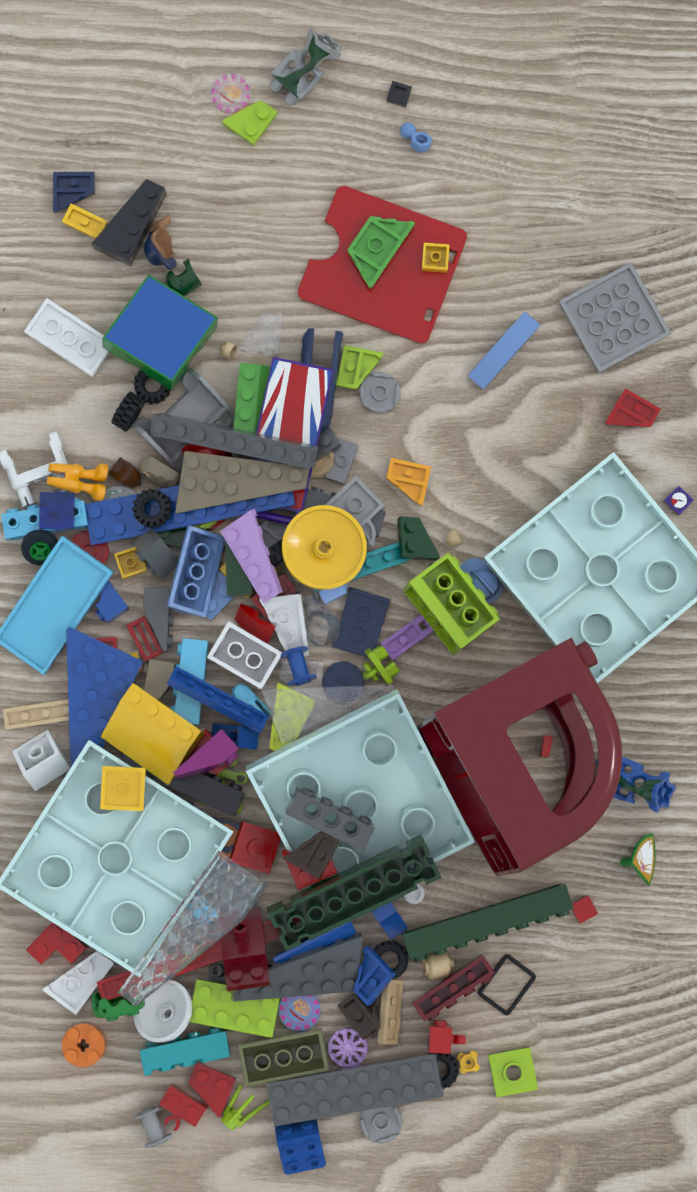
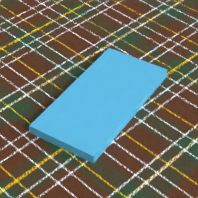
(52, 602)

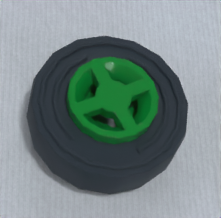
(34, 553)

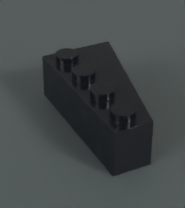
(130, 226)

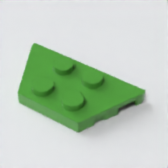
(377, 246)

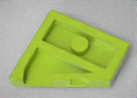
(251, 121)

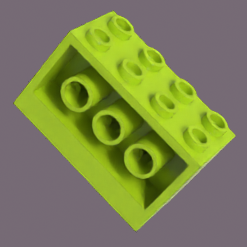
(442, 613)

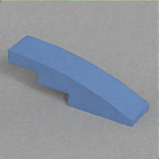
(504, 350)

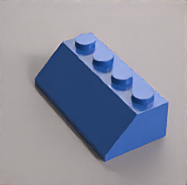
(342, 932)

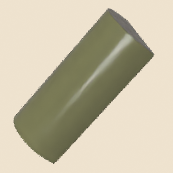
(283, 1057)

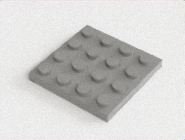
(614, 317)

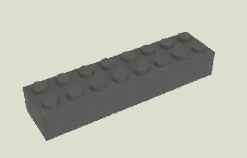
(356, 1088)

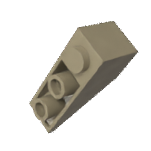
(157, 677)

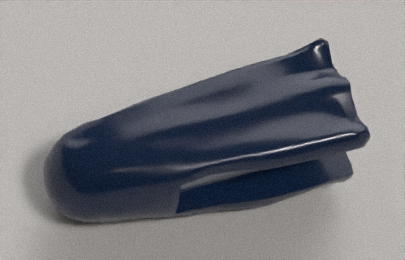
(306, 357)

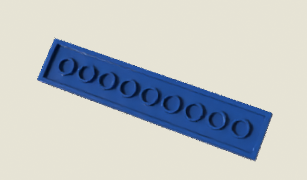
(114, 519)

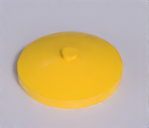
(324, 547)

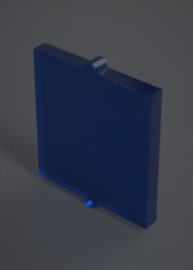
(57, 510)

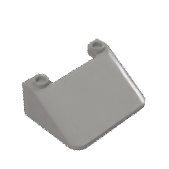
(199, 404)

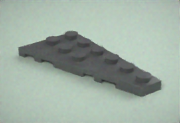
(311, 973)

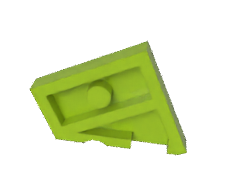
(356, 366)

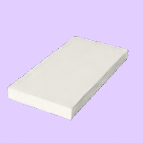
(68, 337)

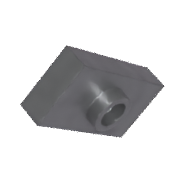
(343, 461)

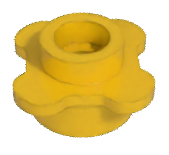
(464, 1067)

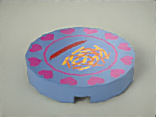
(299, 1012)

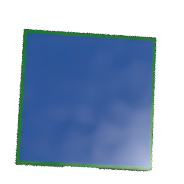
(159, 332)

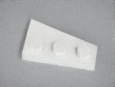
(288, 616)

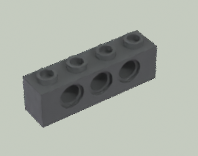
(357, 837)

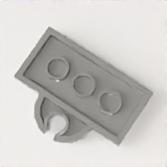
(360, 503)

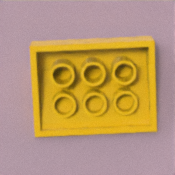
(151, 733)

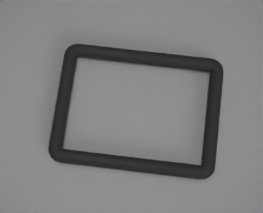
(533, 977)

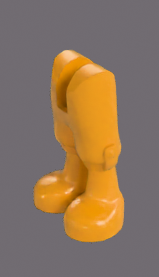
(71, 478)

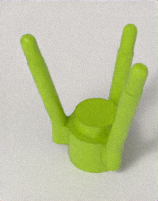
(233, 1117)

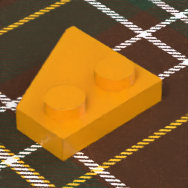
(409, 478)

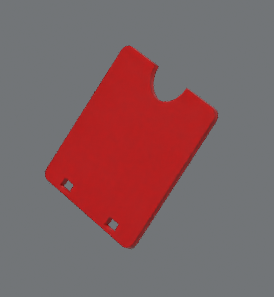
(403, 290)

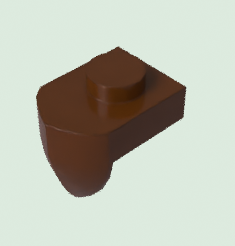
(125, 473)

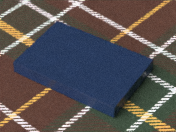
(361, 622)

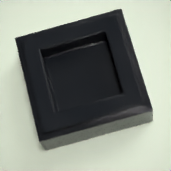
(399, 94)

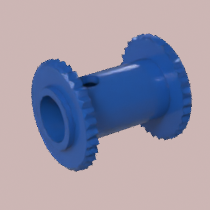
(298, 666)

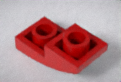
(249, 621)

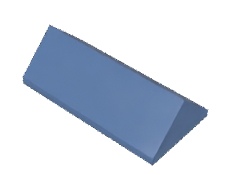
(195, 572)

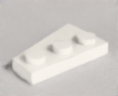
(79, 983)

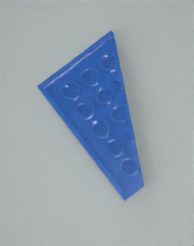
(96, 684)

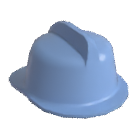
(483, 578)

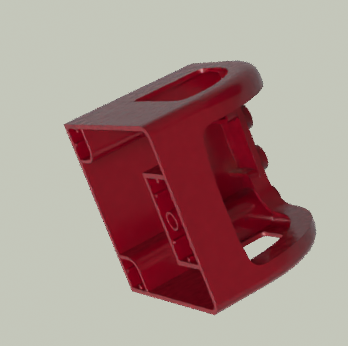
(499, 794)

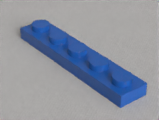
(217, 700)

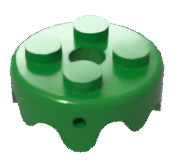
(114, 1008)

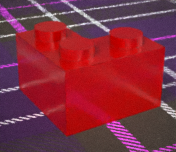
(58, 939)

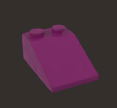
(211, 756)

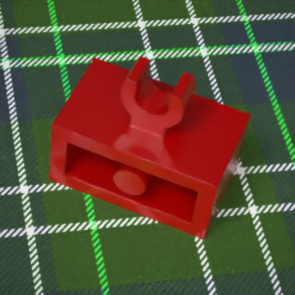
(441, 1037)
(182, 1106)

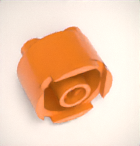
(74, 1051)

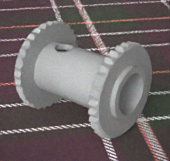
(153, 1126)

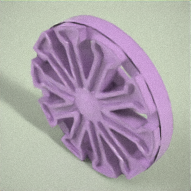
(347, 1047)

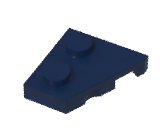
(71, 188)

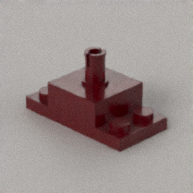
(245, 954)

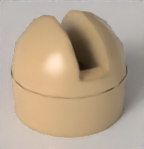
(228, 350)
(453, 538)

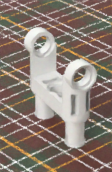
(22, 481)

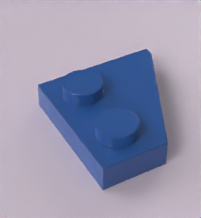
(372, 976)

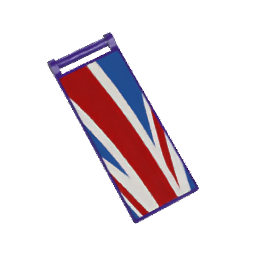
(294, 411)

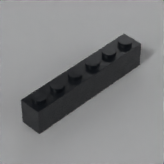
(204, 789)

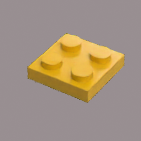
(122, 788)

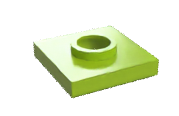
(502, 1060)

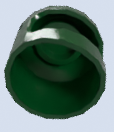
(184, 282)

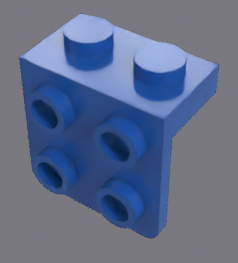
(300, 1146)

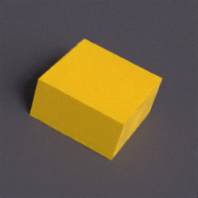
(435, 257)
(129, 563)

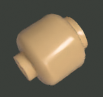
(437, 966)

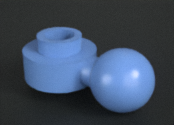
(419, 140)

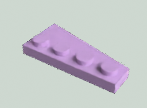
(248, 546)

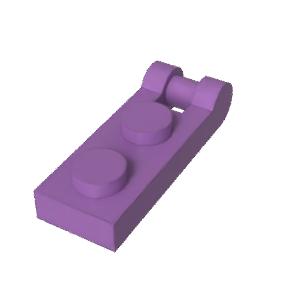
(406, 637)

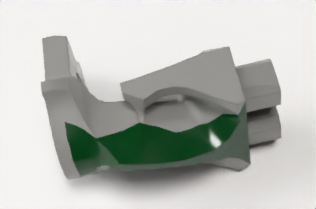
(319, 47)

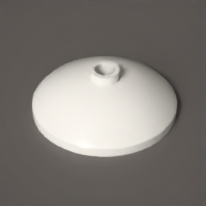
(153, 1018)

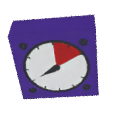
(678, 500)

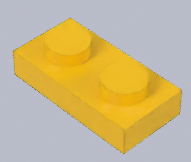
(84, 221)

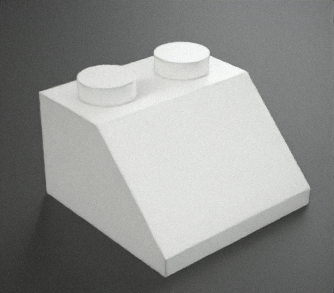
(41, 760)

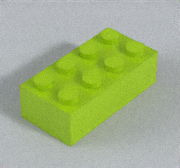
(216, 1008)

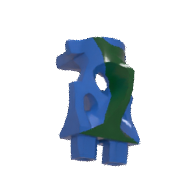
(655, 789)

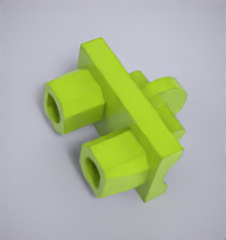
(386, 672)

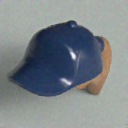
(159, 244)

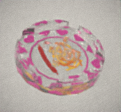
(230, 93)

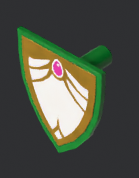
(643, 858)

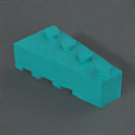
(185, 1051)

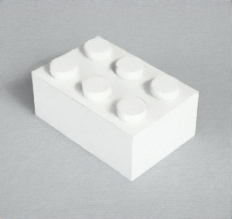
(245, 655)

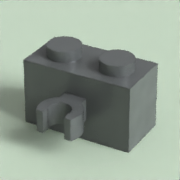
(156, 553)

